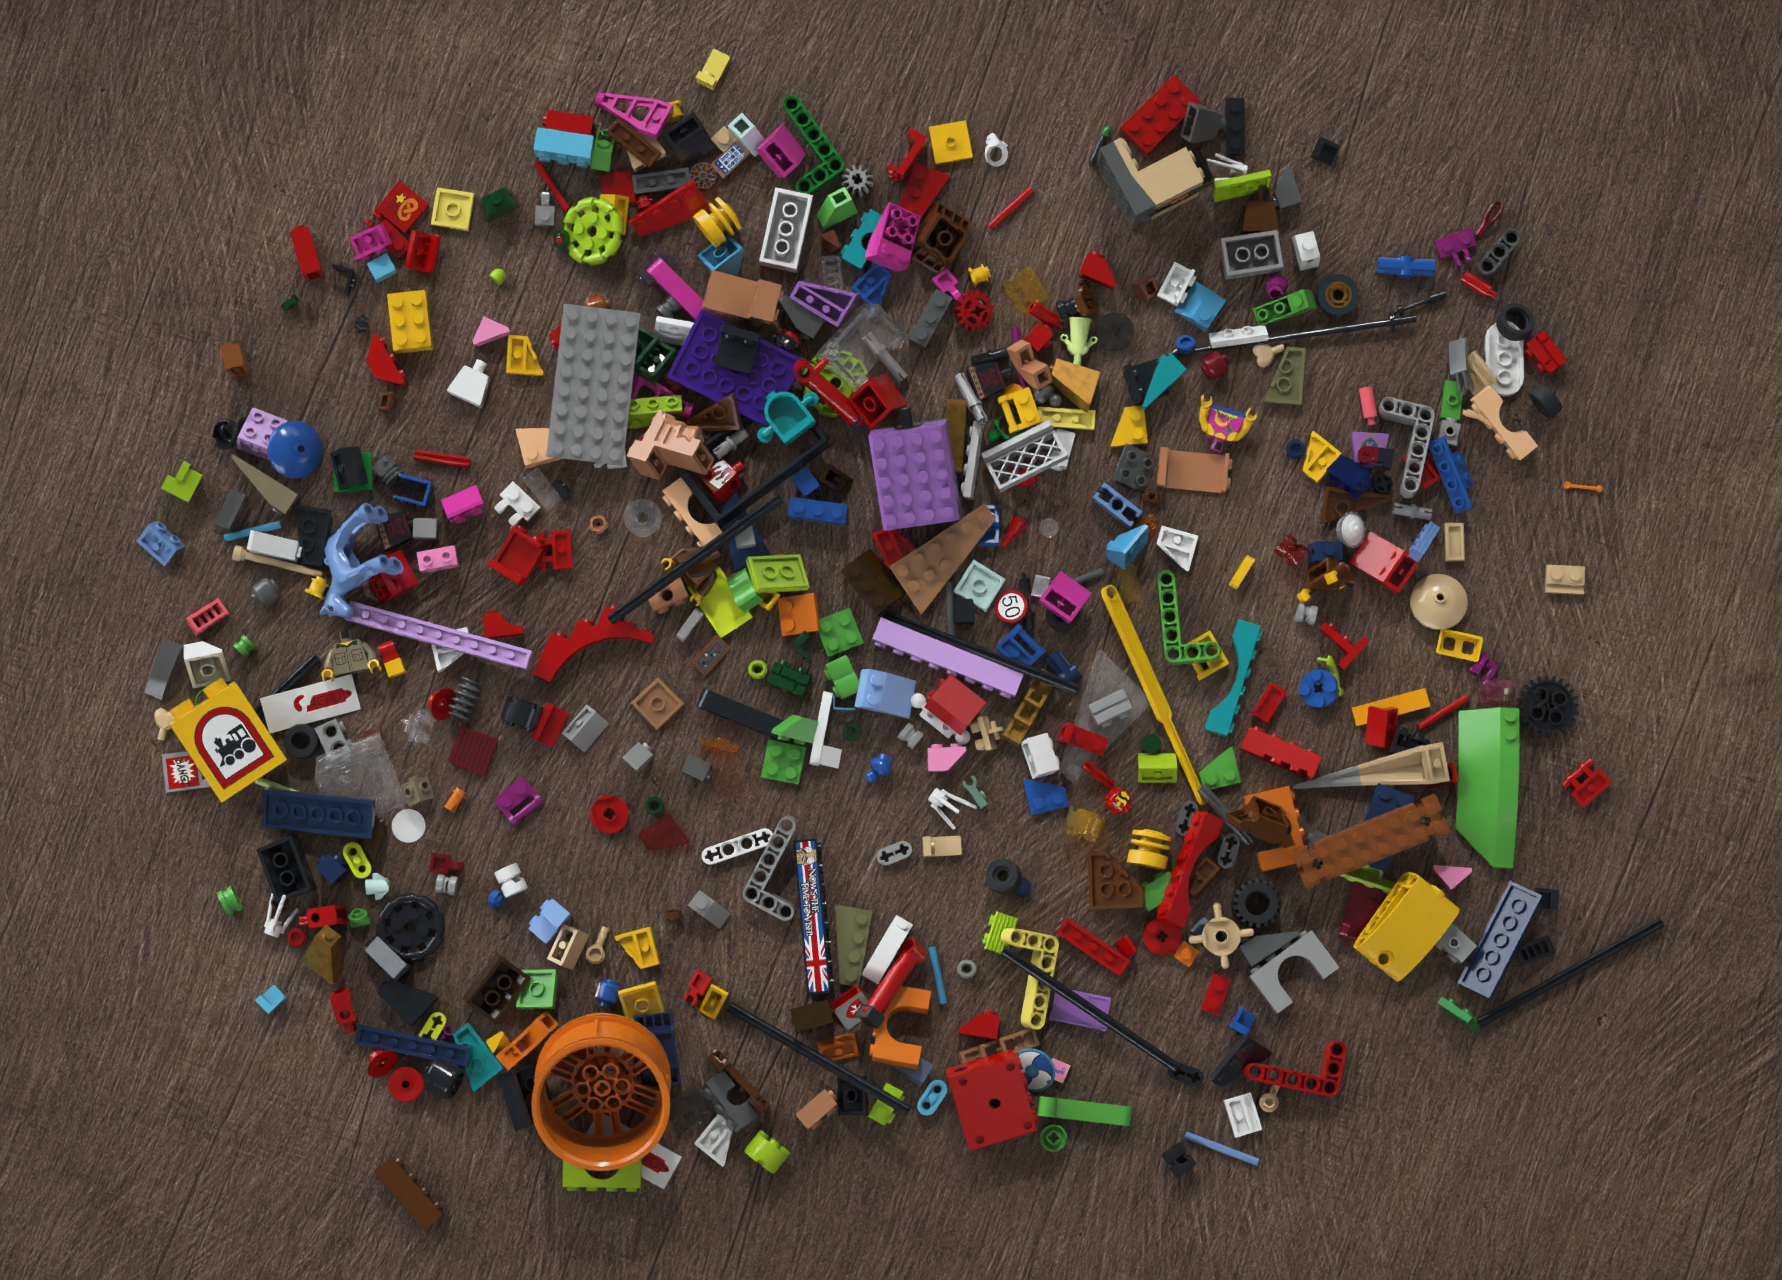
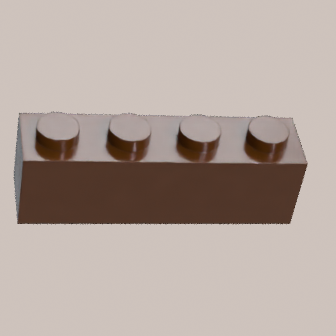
(409, 1193)

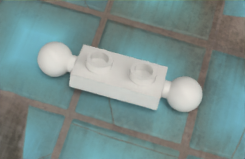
(919, 701)

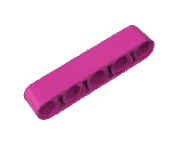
(677, 288)

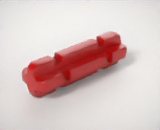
(1099, 775)

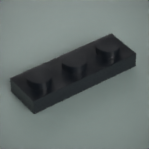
(1235, 126)

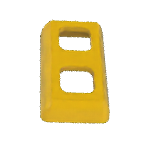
(1459, 639)

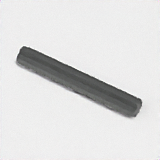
(1221, 810)

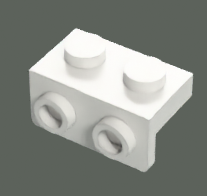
(1176, 283)

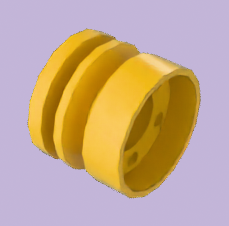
(717, 222)
(1149, 849)

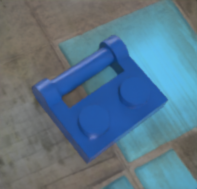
(1012, 649)

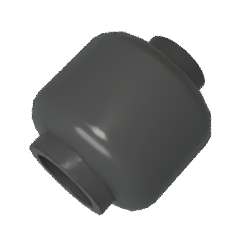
(265, 591)

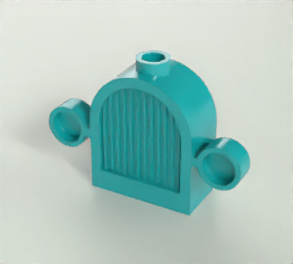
(787, 416)

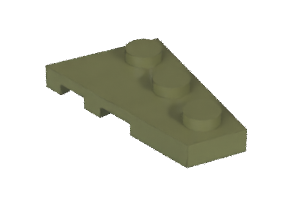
(1288, 379)

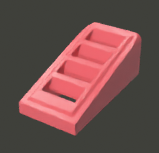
(210, 622)

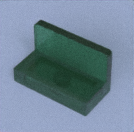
(799, 643)

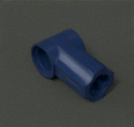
(1063, 667)

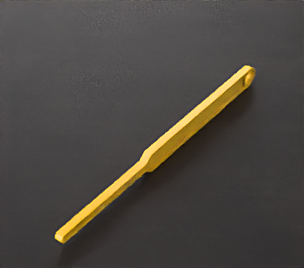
(1149, 681)

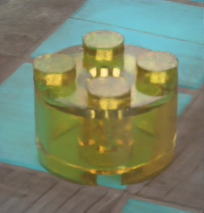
(1085, 823)

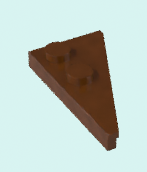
(719, 416)
(1339, 502)

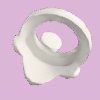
(993, 142)

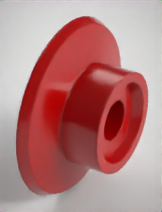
(439, 703)
(381, 1063)
(396, 1084)

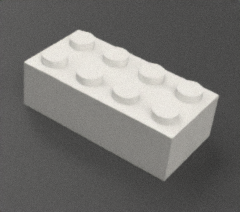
(786, 230)

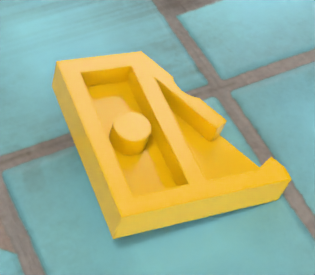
(521, 357)
(1131, 428)
(1319, 457)
(640, 946)

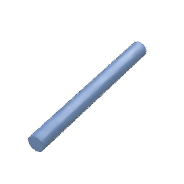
(1221, 1148)

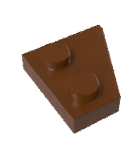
(1084, 300)

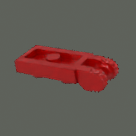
(399, 244)

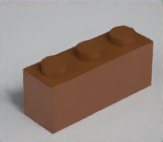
(235, 359)

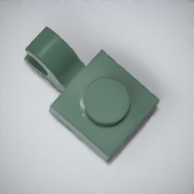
(979, 797)

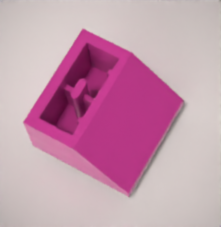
(781, 152)
(463, 504)
(1064, 597)

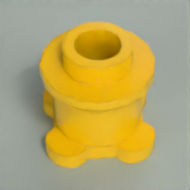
(676, 114)
(979, 275)
(317, 587)

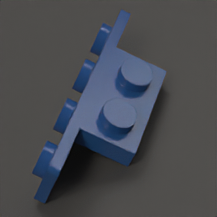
(1453, 473)

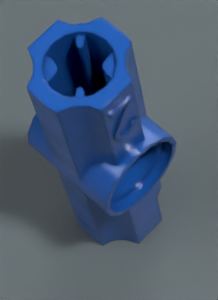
(1405, 266)

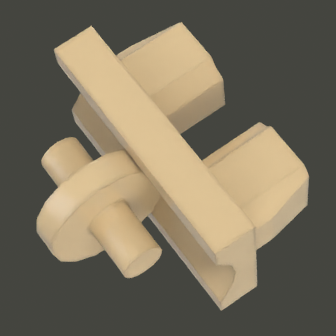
(989, 732)

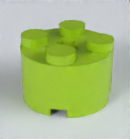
(767, 1151)

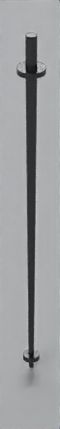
(1391, 322)

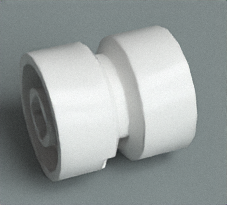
(511, 880)

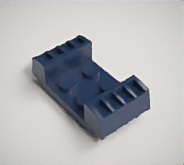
(663, 1028)

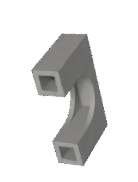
(1266, 977)

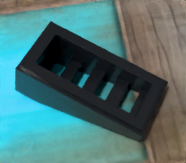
(1520, 958)

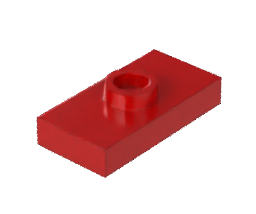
(1269, 702)

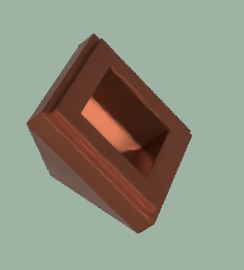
(387, 401)

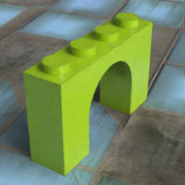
(626, 1177)

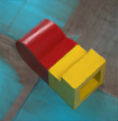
(391, 659)

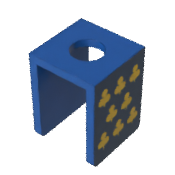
(425, 503)

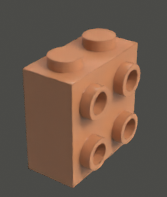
(822, 1104)

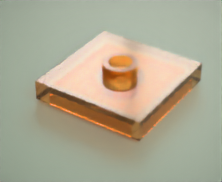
(720, 745)

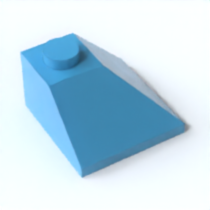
(725, 258)
(1200, 306)
(1127, 546)

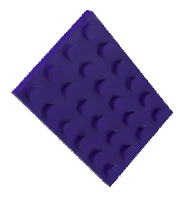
(696, 369)

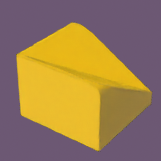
(498, 1042)

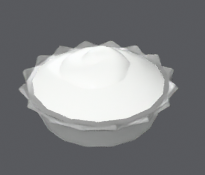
(1351, 529)

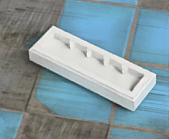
(1238, 336)

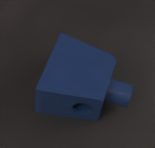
(1325, 549)

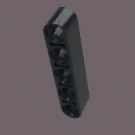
(738, 713)

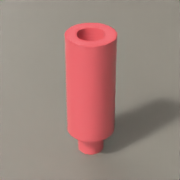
(1368, 405)

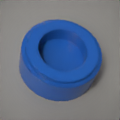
(1186, 344)

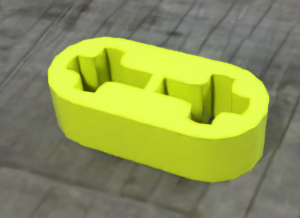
(429, 1024)

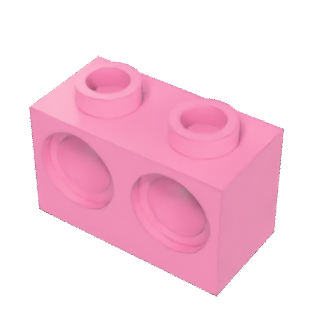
(438, 559)

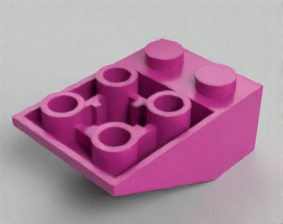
(893, 238)

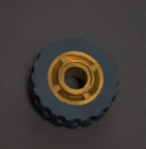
(1325, 297)

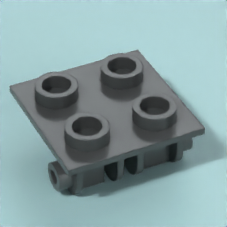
(1134, 468)

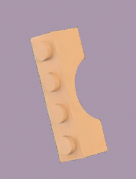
(1488, 405)
(679, 496)

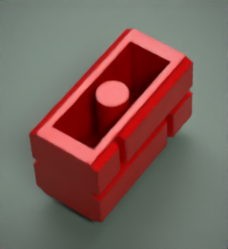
(1545, 353)

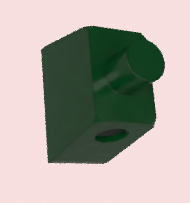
(498, 203)

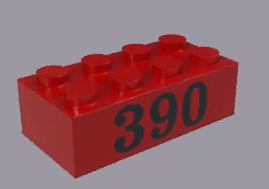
(1158, 116)

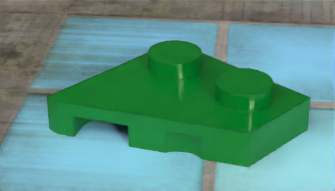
(1463, 1016)

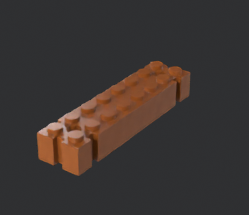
(1370, 841)

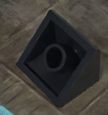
(851, 1099)

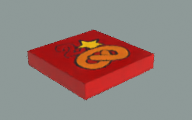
(402, 207)

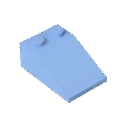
(885, 693)

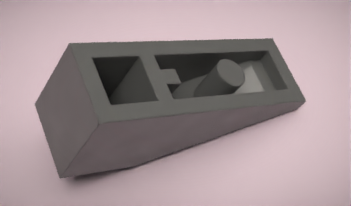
(802, 319)
(1259, 947)

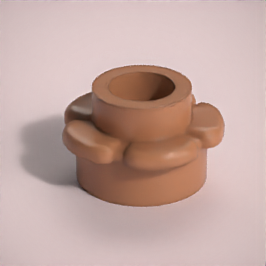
(598, 519)

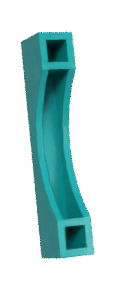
(1244, 640)

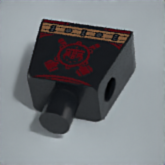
(988, 379)
(395, 531)

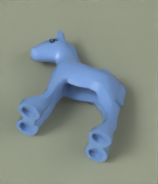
(344, 565)

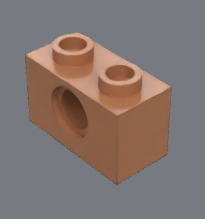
(679, 597)

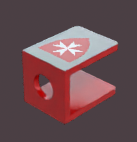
(847, 1005)

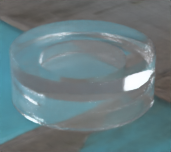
(1049, 527)

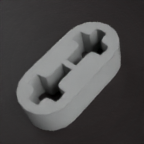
(689, 625)
(892, 848)

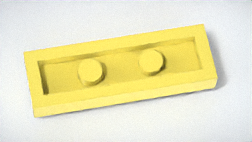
(1068, 418)

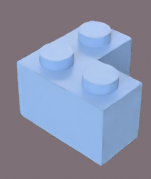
(549, 921)

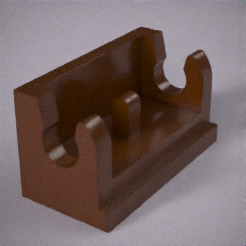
(1202, 877)

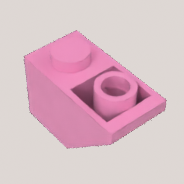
(943, 758)

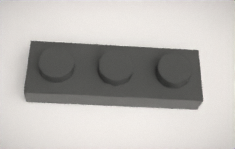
(660, 181)

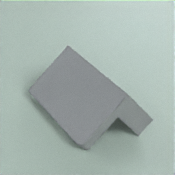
(585, 728)

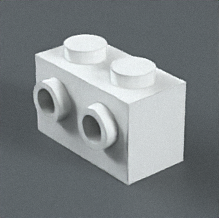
(1040, 755)

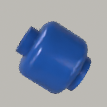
(608, 993)

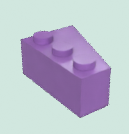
(824, 301)

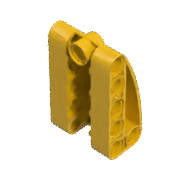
(1406, 926)

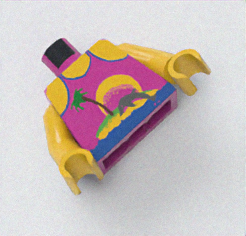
(1223, 424)

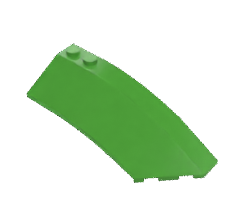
(1488, 782)

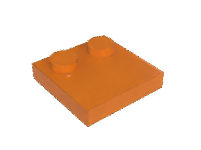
(798, 614)

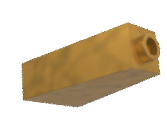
(956, 419)

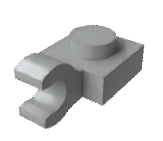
(545, 213)

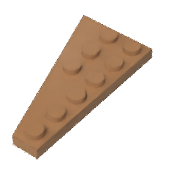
(934, 562)

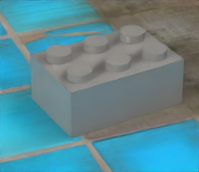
(1251, 254)

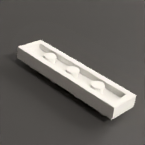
(973, 453)

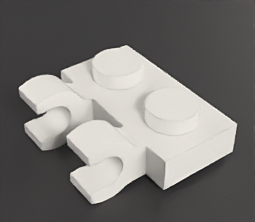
(519, 501)

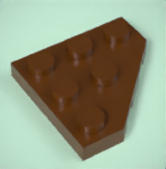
(1112, 884)

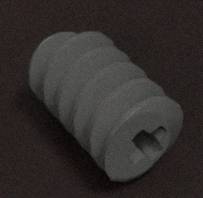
(464, 698)

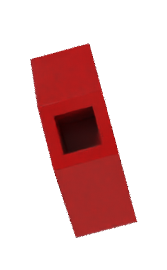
(383, 364)

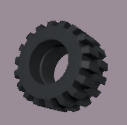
(1271, 895)

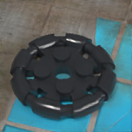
(421, 921)

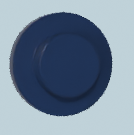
(1295, 449)
(1024, 888)

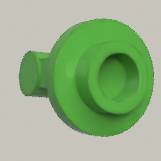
(358, 918)

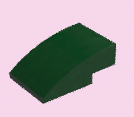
(652, 356)

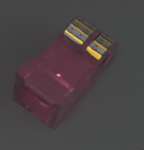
(1496, 690)

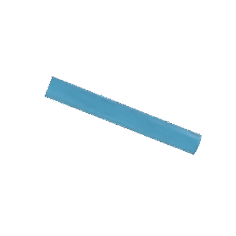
(246, 532)
(937, 975)

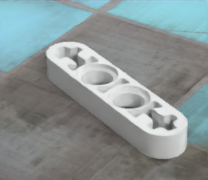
(821, 728)
(738, 849)

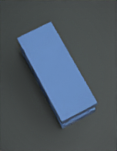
(1116, 497)

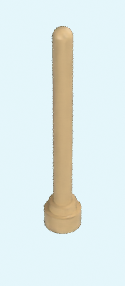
(241, 554)

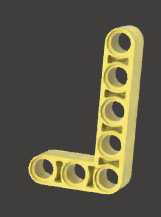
(1033, 989)

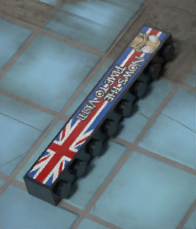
(812, 916)

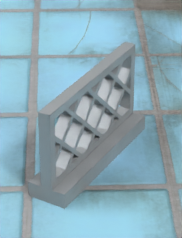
(1019, 446)

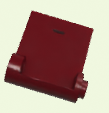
(1360, 910)

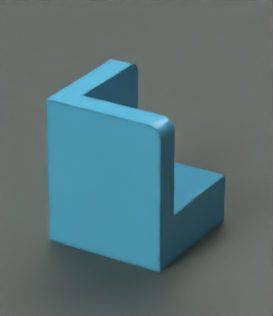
(382, 268)
(271, 999)

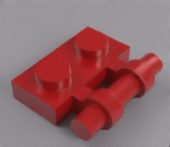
(561, 550)
(1590, 788)

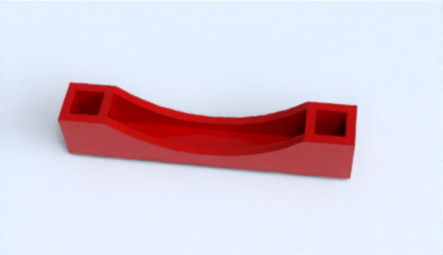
(1175, 903)

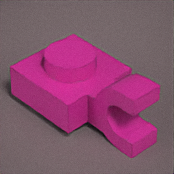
(946, 283)

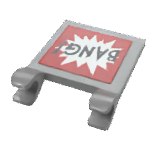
(181, 773)

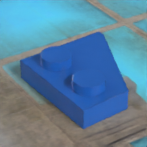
(873, 285)
(1044, 796)

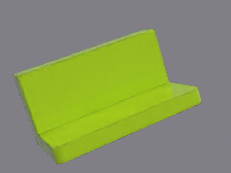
(1157, 768)

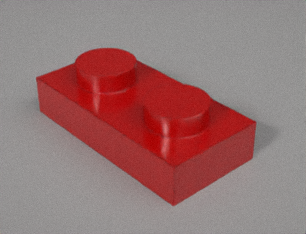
(1215, 994)

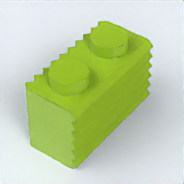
(998, 923)

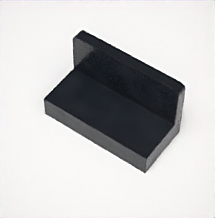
(349, 467)

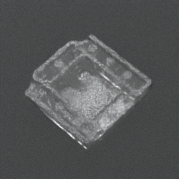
(361, 772)

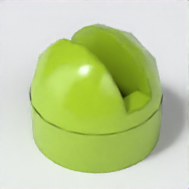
(498, 276)

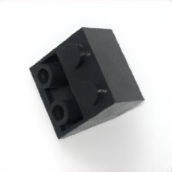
(688, 140)

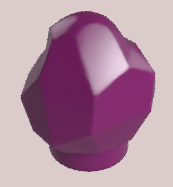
(1276, 286)

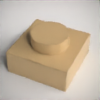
(723, 139)

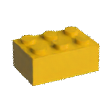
(410, 321)

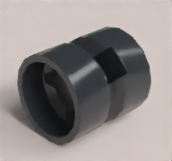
(1173, 1154)

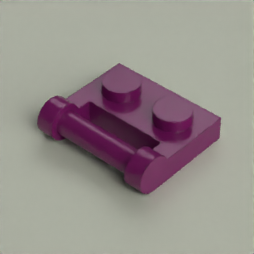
(514, 796)

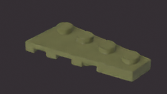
(852, 938)

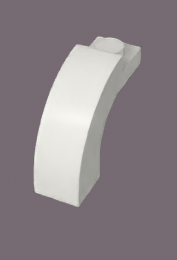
(887, 949)

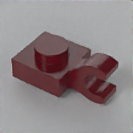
(442, 864)

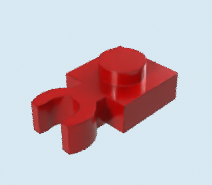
(699, 986)

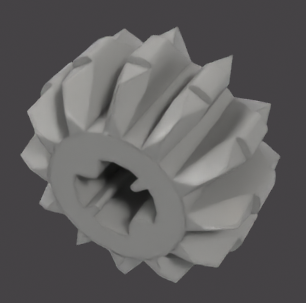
(864, 178)

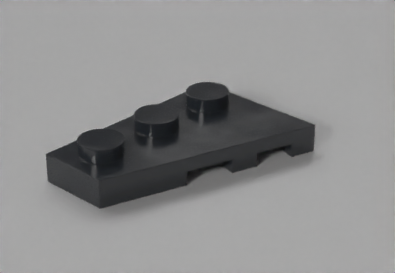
(313, 533)
(1231, 1067)

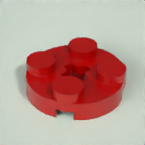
(600, 808)
(1155, 945)

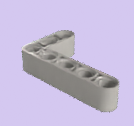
(1416, 442)
(768, 869)

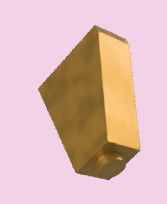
(1074, 382)
(325, 955)

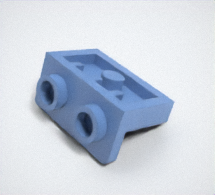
(160, 542)

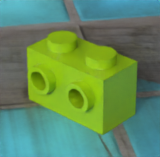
(882, 1112)

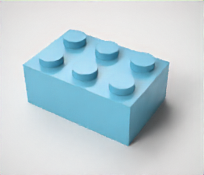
(563, 147)

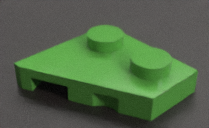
(1221, 771)

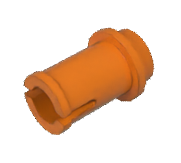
(455, 799)

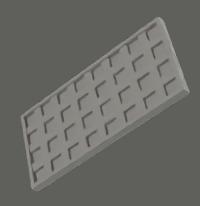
(593, 384)

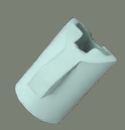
(377, 886)

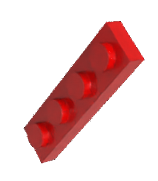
(1093, 946)

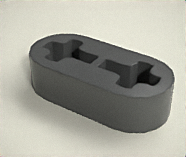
(1182, 816)
(1232, 853)

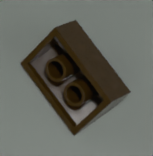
(873, 582)
(496, 988)

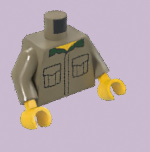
(349, 657)

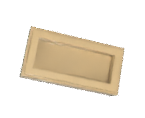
(1454, 542)

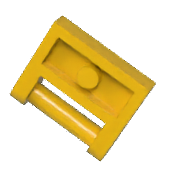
(1026, 409)
(1213, 666)

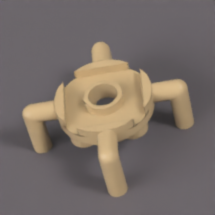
(1221, 924)

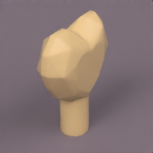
(1266, 353)
(162, 720)

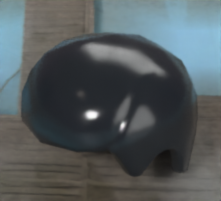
(225, 434)

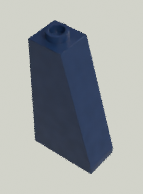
(739, 556)

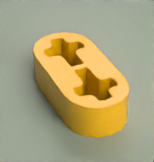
(1241, 572)

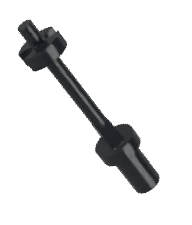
(1432, 298)
(1029, 614)

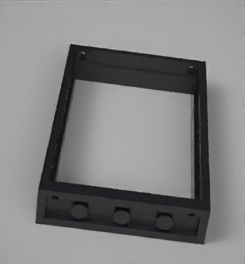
(764, 488)

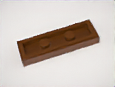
(633, 143)

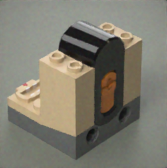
(1156, 188)

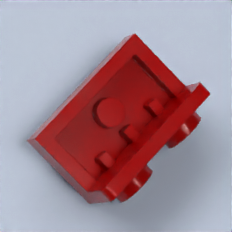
(422, 252)

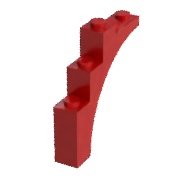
(560, 649)

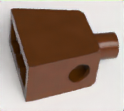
(1259, 215)

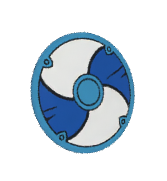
(1037, 1069)

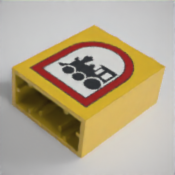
(226, 739)

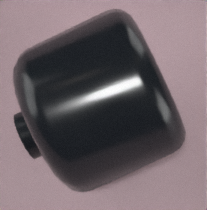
(443, 1078)

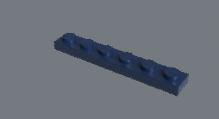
(413, 1045)

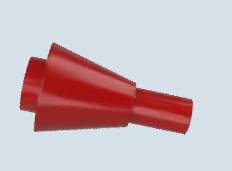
(1015, 528)

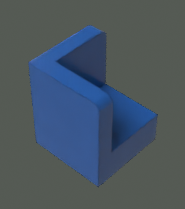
(805, 482)
(1242, 1021)

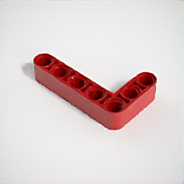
(1301, 1078)

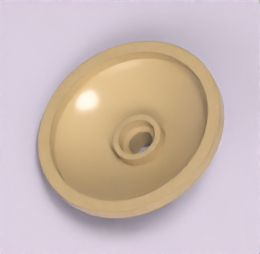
(1437, 613)

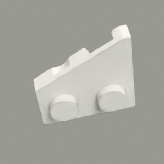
(1177, 545)

